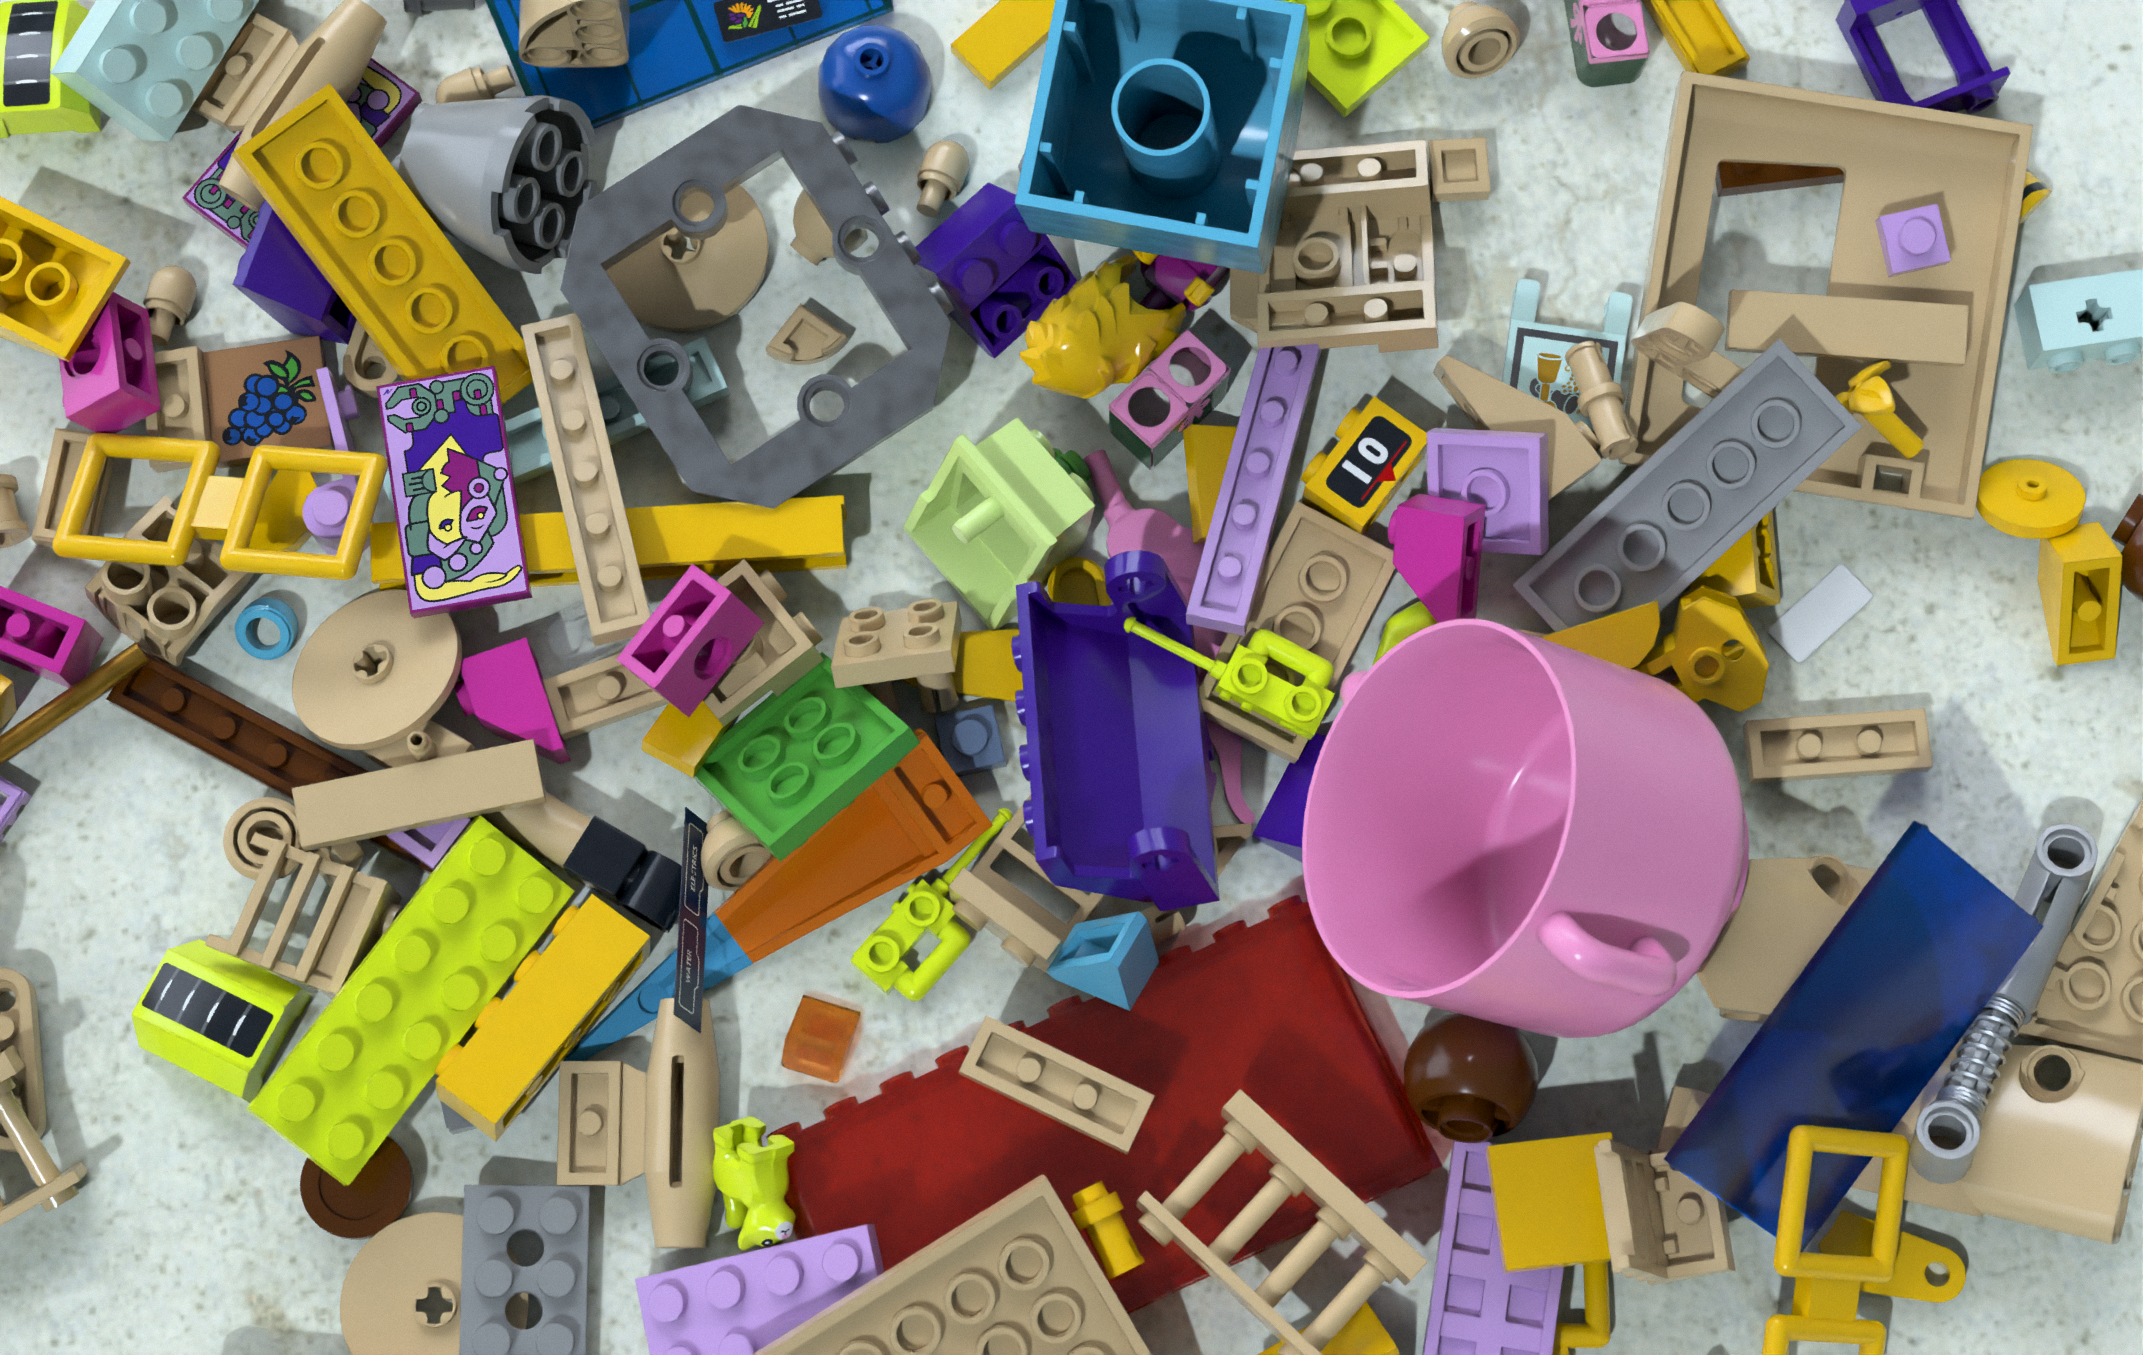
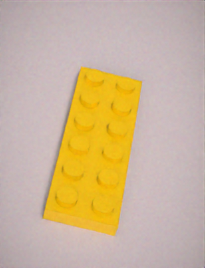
(380, 246)

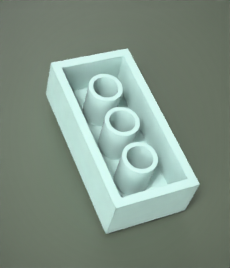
(149, 58)

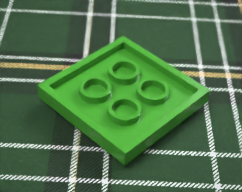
(803, 758)

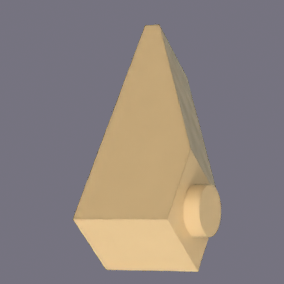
(1501, 407)

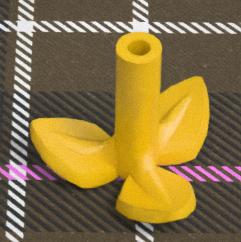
(1875, 402)

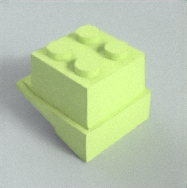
(1000, 518)

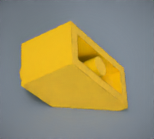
(2080, 593)

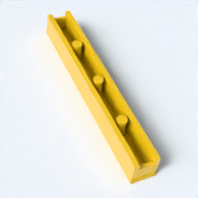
(671, 538)

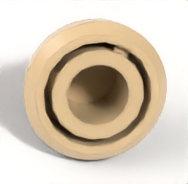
(1478, 40)
(814, 237)
(267, 817)
(730, 853)

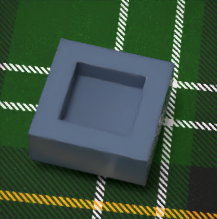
(970, 740)

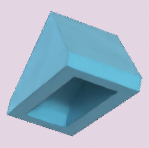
(1108, 958)

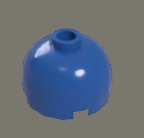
(874, 84)

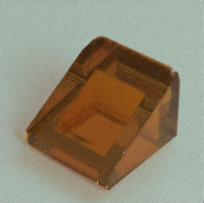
(820, 1039)

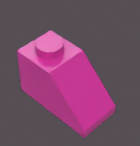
(1440, 552)
(510, 698)

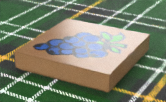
(266, 398)

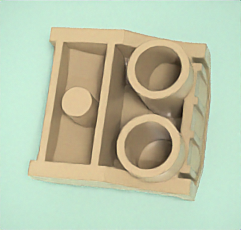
(140, 595)

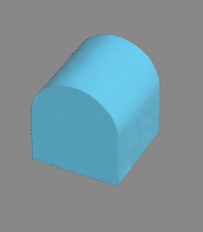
(1167, 126)

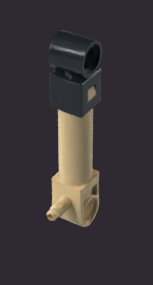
(581, 845)

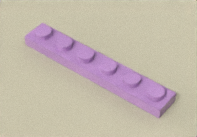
(1252, 488)

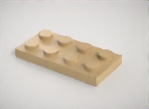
(1315, 593)

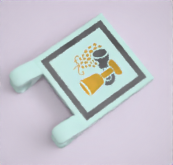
(1538, 350)

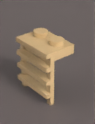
(993, 903)
(346, 930)
(1659, 1219)

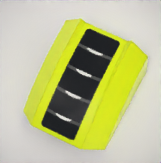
(30, 45)
(216, 1016)

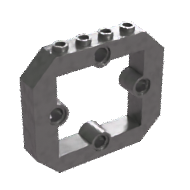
(714, 164)

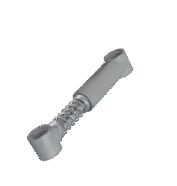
(1960, 1104)

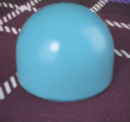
(274, 610)

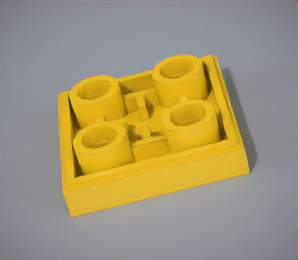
(1548, 1202)

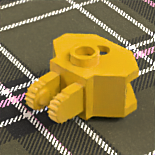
(1702, 660)

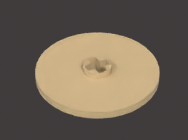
(705, 283)
(337, 680)
(399, 1271)

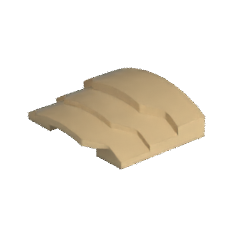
(1348, 254)

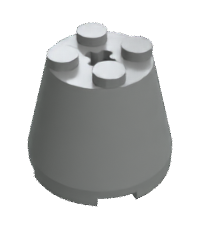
(502, 174)

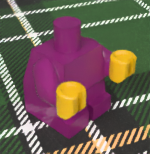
(1177, 281)

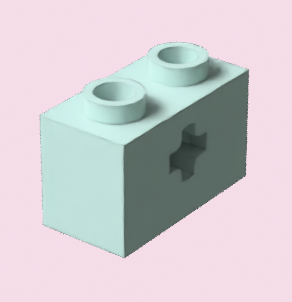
(2050, 325)

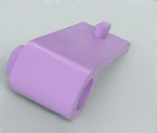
(329, 504)

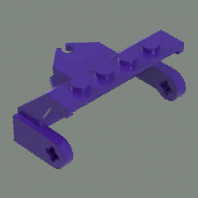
(1116, 741)

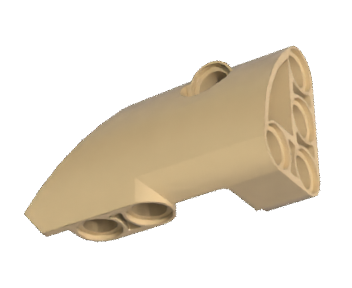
(574, 33)
(1776, 931)
(2042, 1153)

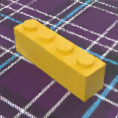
(542, 1016)

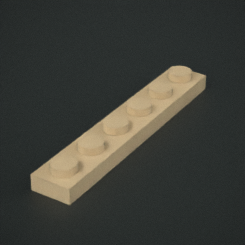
(586, 478)

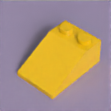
(51, 282)

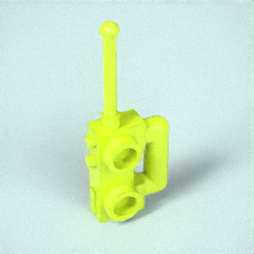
(1253, 687)
(920, 912)

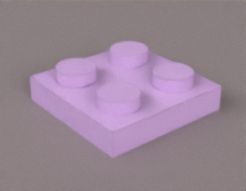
(1503, 473)

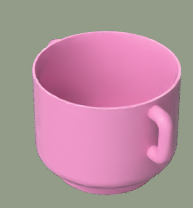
(1521, 832)

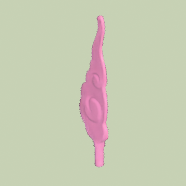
(1161, 534)

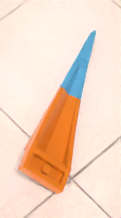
(885, 837)

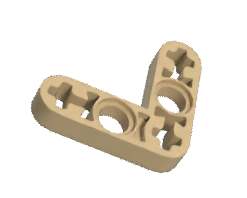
(1683, 343)

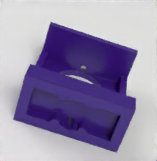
(1976, 80)

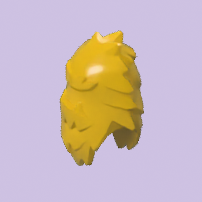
(1098, 334)

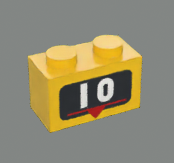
(1365, 466)

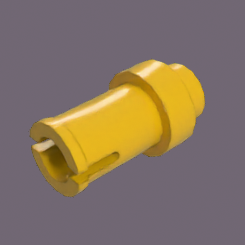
(1106, 1228)

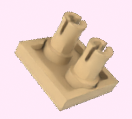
(897, 645)

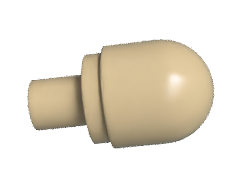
(474, 84)
(941, 175)
(169, 301)

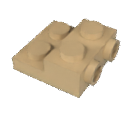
(775, 655)

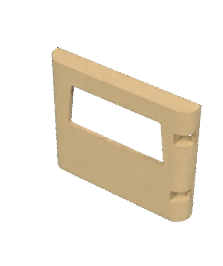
(1890, 163)

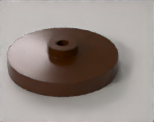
(369, 1203)

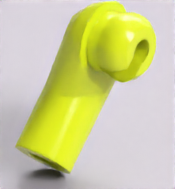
(1402, 626)

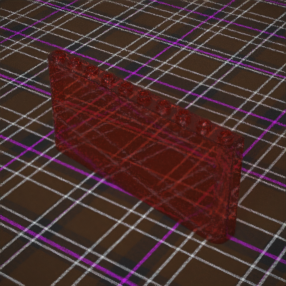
(1245, 1013)

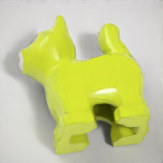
(753, 1182)

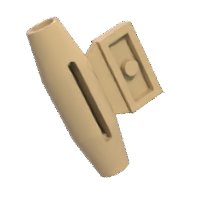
(273, 73)
(649, 1123)

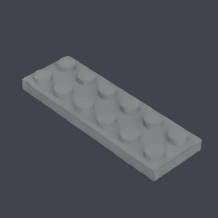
(1693, 495)

